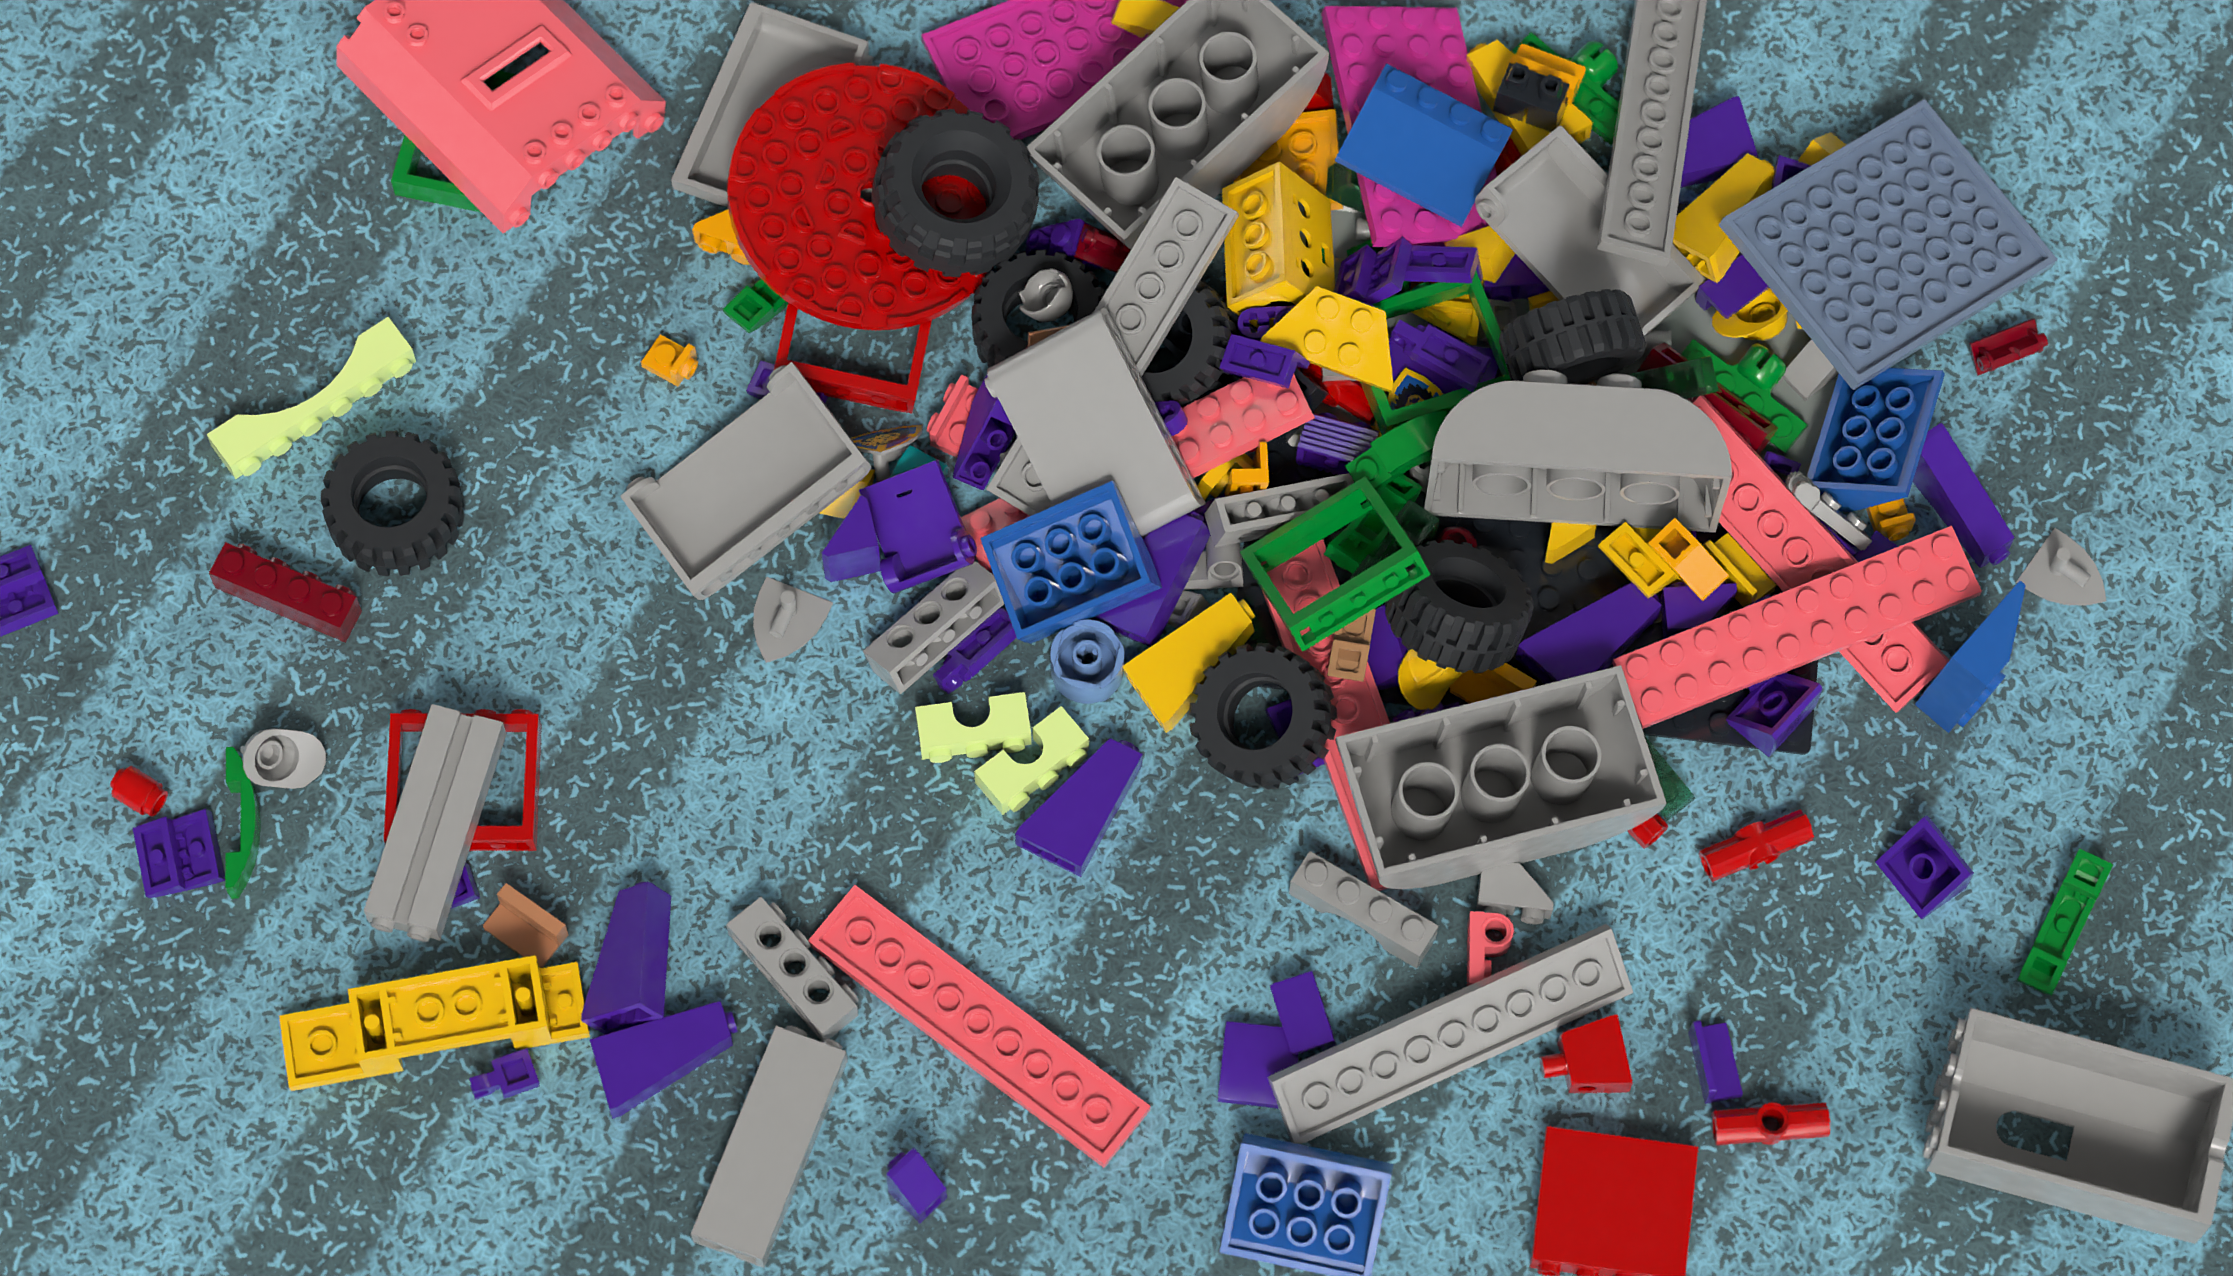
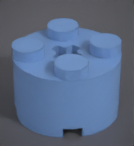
(1090, 681)

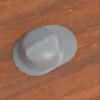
(283, 758)

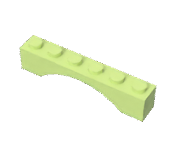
(251, 439)

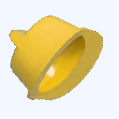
(1756, 321)
(1424, 682)

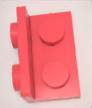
(949, 426)

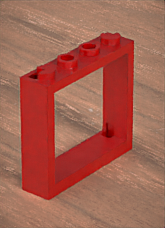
(853, 386)
(485, 837)

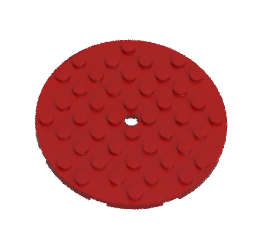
(800, 203)

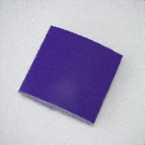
(1374, 275)
(23, 591)
(178, 854)
(1248, 1059)

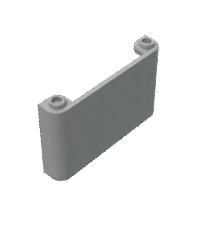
(762, 58)
(1551, 218)
(1094, 422)
(748, 485)

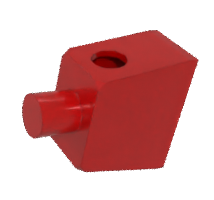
(1591, 1058)

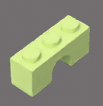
(944, 736)
(1011, 783)

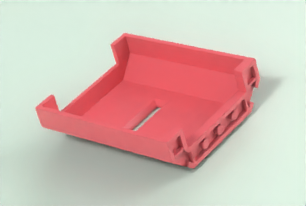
(501, 145)

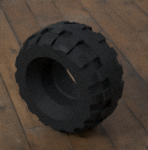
(962, 148)

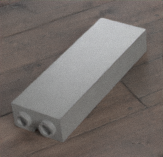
(435, 823)
(770, 1145)

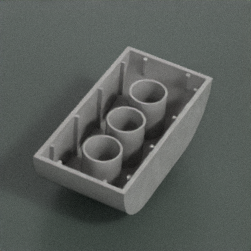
(1182, 105)
(1579, 455)
(1501, 780)

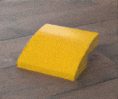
(1634, 557)

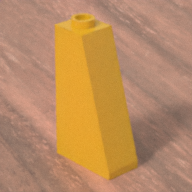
(1488, 69)
(1697, 226)
(1173, 666)

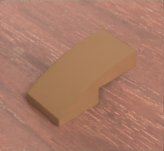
(1351, 649)

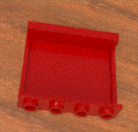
(1613, 1205)

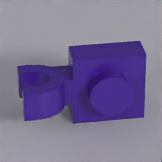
(511, 1075)

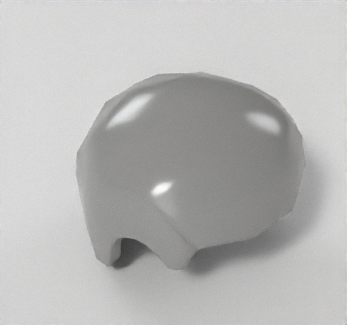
(1047, 295)

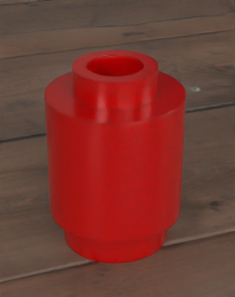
(138, 791)

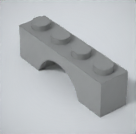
(1388, 921)

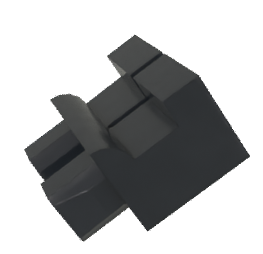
(1529, 90)

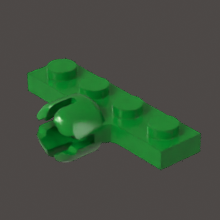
(1590, 96)
(1755, 388)

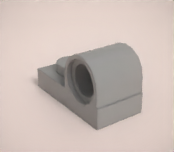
(1217, 568)

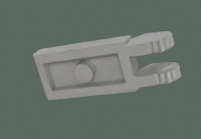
(1826, 508)

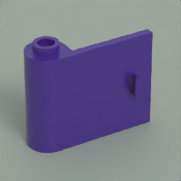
(920, 530)

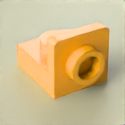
(671, 360)
(1891, 519)

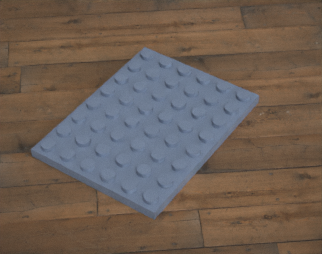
(1888, 243)

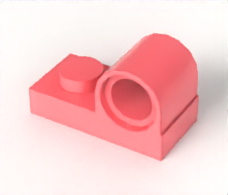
(1480, 946)

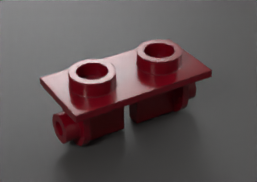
(1101, 248)
(2007, 346)

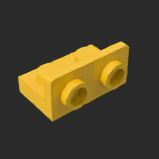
(1217, 478)

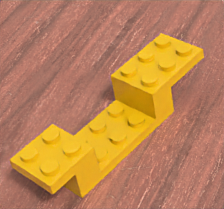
(430, 1016)

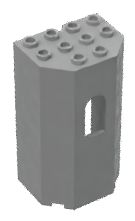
(2142, 1134)

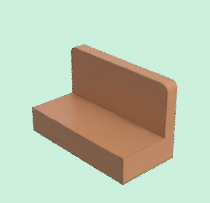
(525, 926)

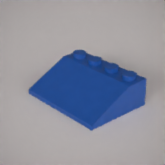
(1423, 145)
(1875, 437)
(1070, 563)
(1975, 667)
(1306, 1207)

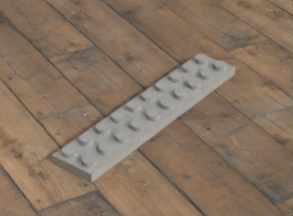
(1652, 130)
(1142, 304)
(1450, 1035)

